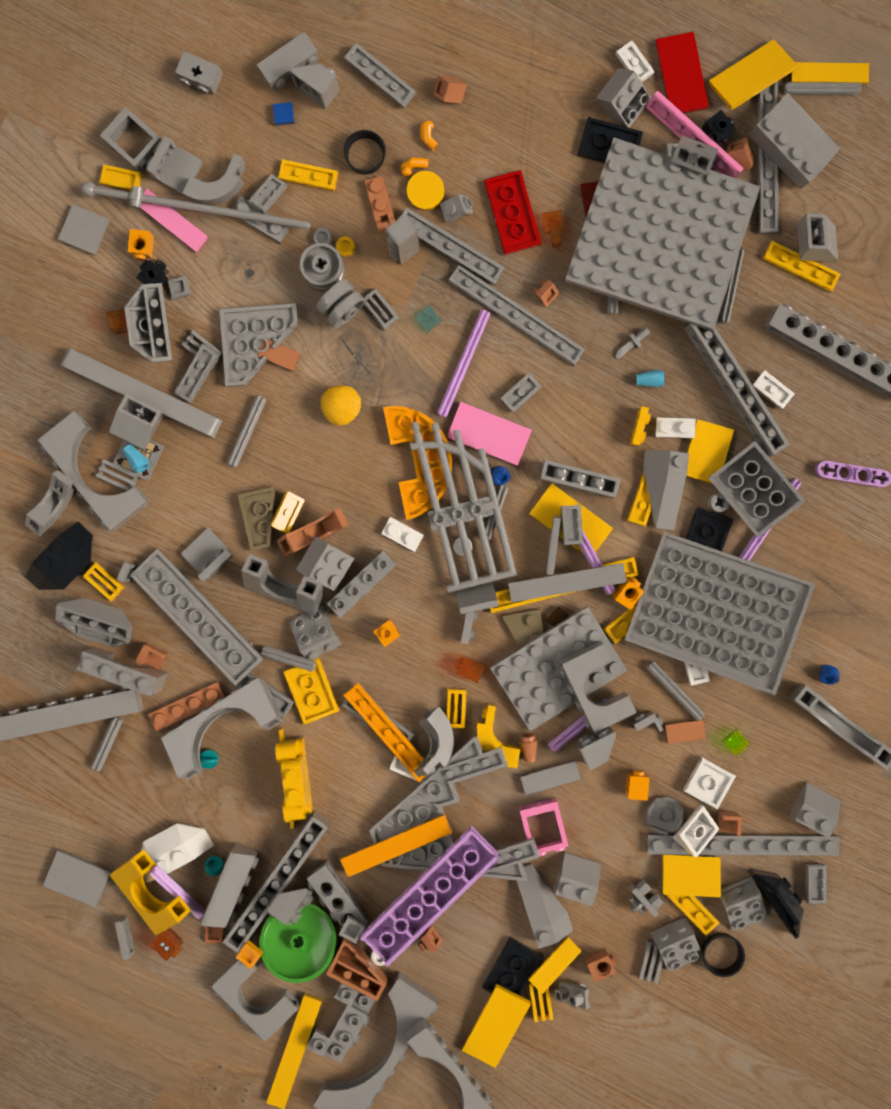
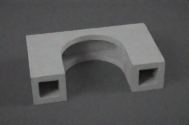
(259, 579)
(101, 665)
(576, 669)
(262, 1020)

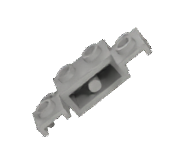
(347, 1026)

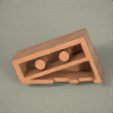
(357, 970)

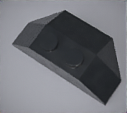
(62, 559)
(781, 899)

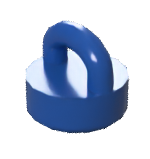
(500, 475)
(829, 674)

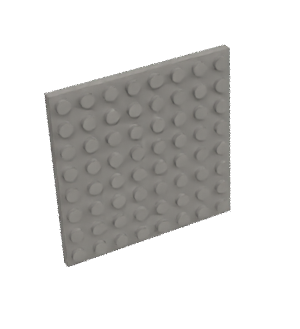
(662, 235)

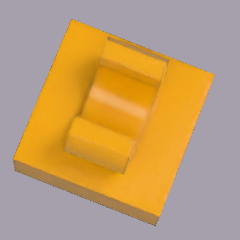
(249, 954)

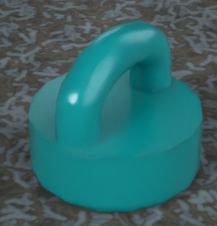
(209, 759)
(214, 866)

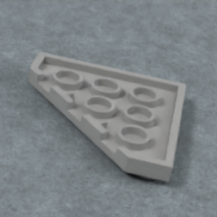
(243, 336)

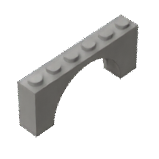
(62, 445)
(185, 741)

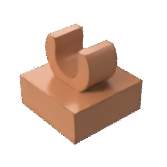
(546, 293)
(430, 940)

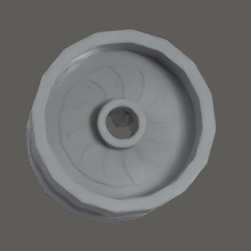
(316, 257)
(340, 303)

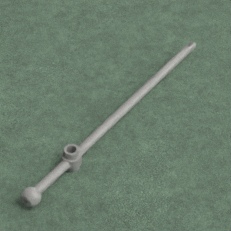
(137, 198)

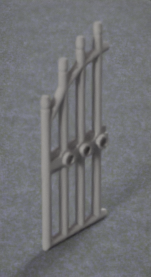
(464, 512)

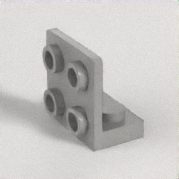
(207, 554)
(743, 903)

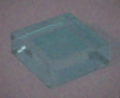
(428, 319)

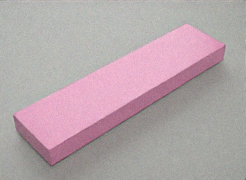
(175, 223)

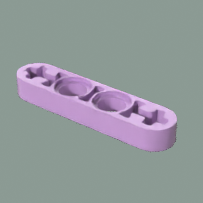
(853, 471)

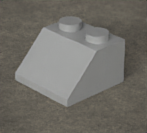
(316, 82)
(816, 810)
(578, 879)

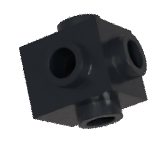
(719, 128)
(146, 275)

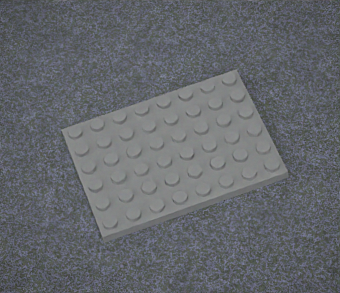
(720, 612)

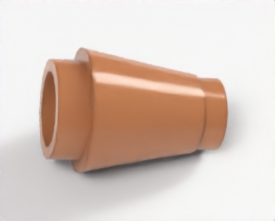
(528, 745)

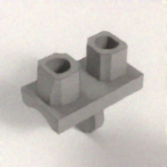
(640, 891)
(573, 994)

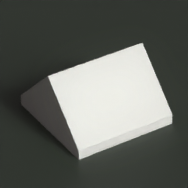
(696, 831)

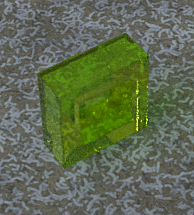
(736, 742)

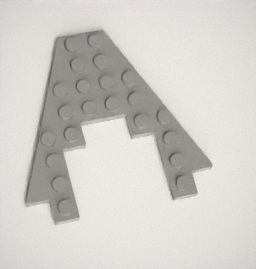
(428, 802)

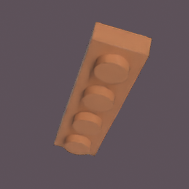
(186, 706)

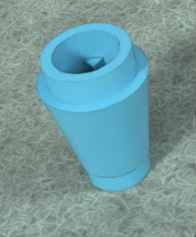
(651, 378)
(136, 459)

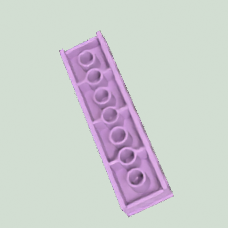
(429, 895)

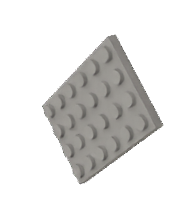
(533, 673)

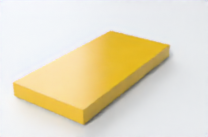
(752, 74)
(550, 505)
(496, 1026)

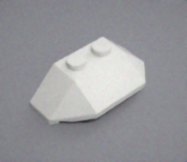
(176, 847)

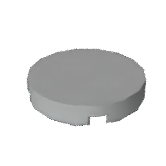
(664, 815)

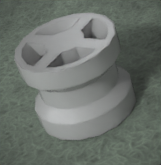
(714, 503)

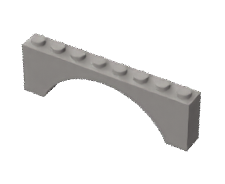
(411, 1005)

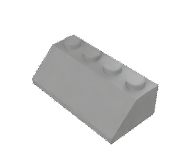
(229, 887)

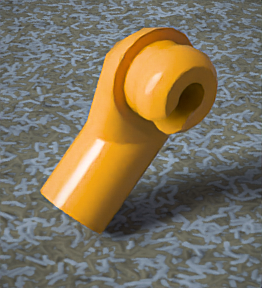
(425, 135)
(412, 163)

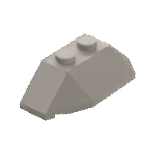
(148, 323)
(95, 621)

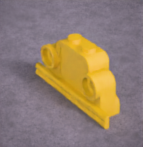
(295, 778)

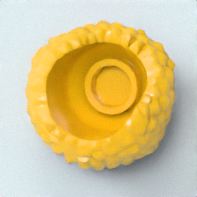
(340, 404)

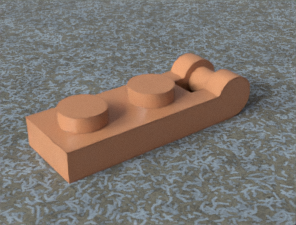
(379, 202)

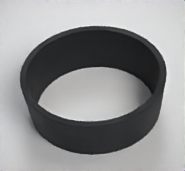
(360, 135)
(735, 967)

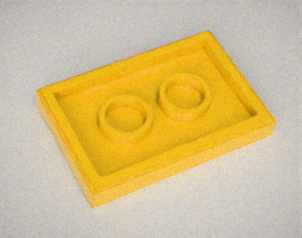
(708, 450)
(311, 692)
(691, 876)

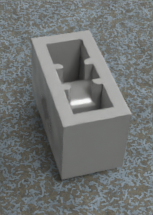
(191, 65)
(694, 155)

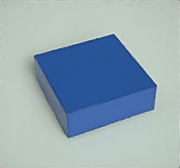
(283, 114)

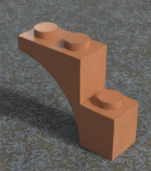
(303, 537)

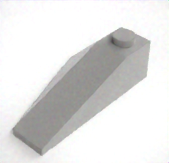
(665, 481)
(545, 912)

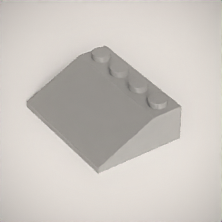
(794, 141)
(757, 489)

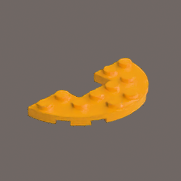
(415, 491)

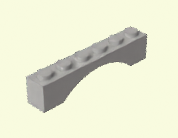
(841, 725)
(428, 1044)

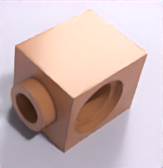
(597, 972)

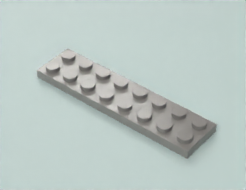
(197, 616)

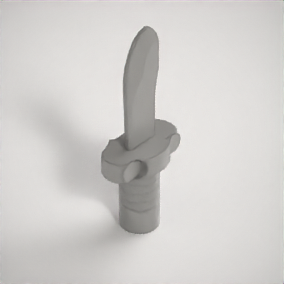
(635, 340)

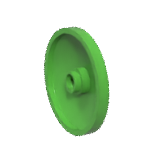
(301, 949)

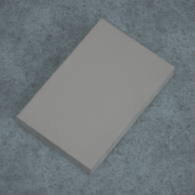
(77, 878)

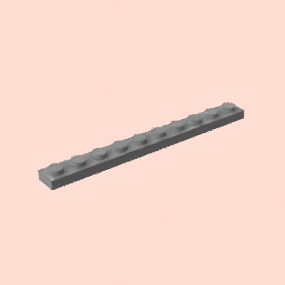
(751, 845)

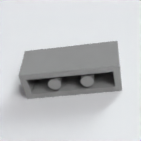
(296, 53)

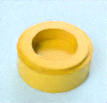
(345, 246)

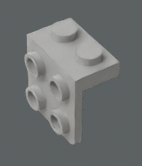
(172, 165)
(314, 634)
(677, 944)

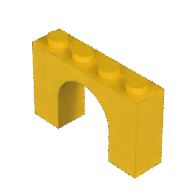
(155, 913)

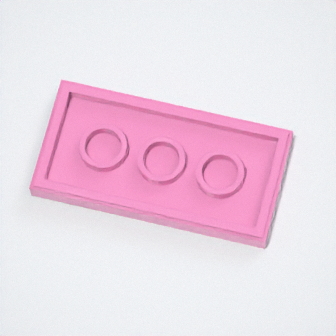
(494, 434)

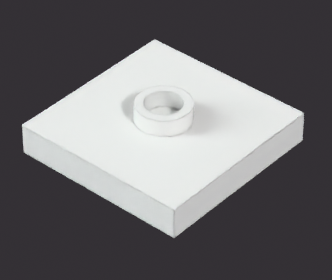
(709, 783)

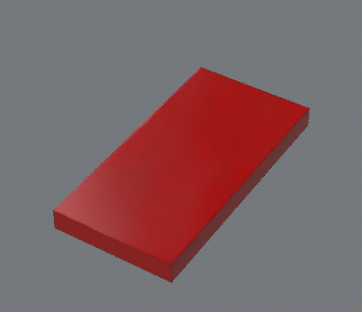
(682, 72)
(512, 212)

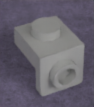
(456, 207)
(643, 720)

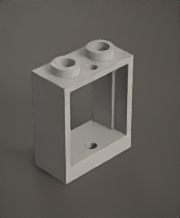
(118, 127)

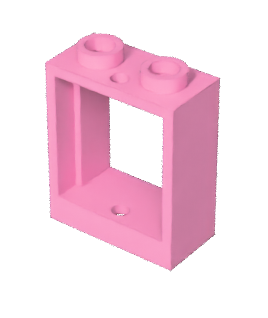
(542, 807)

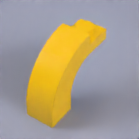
(489, 741)

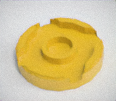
(425, 190)

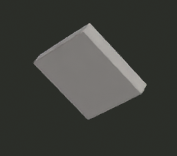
(83, 229)
(477, 598)

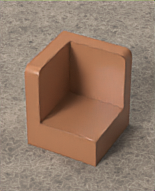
(449, 89)
(741, 152)
(152, 656)
(729, 822)

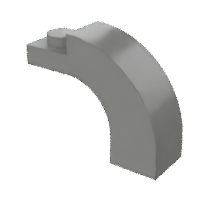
(218, 191)
(52, 504)
(441, 741)

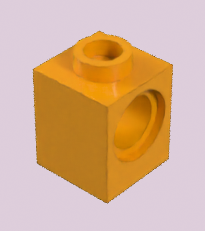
(137, 237)
(628, 600)
(387, 632)
(637, 785)

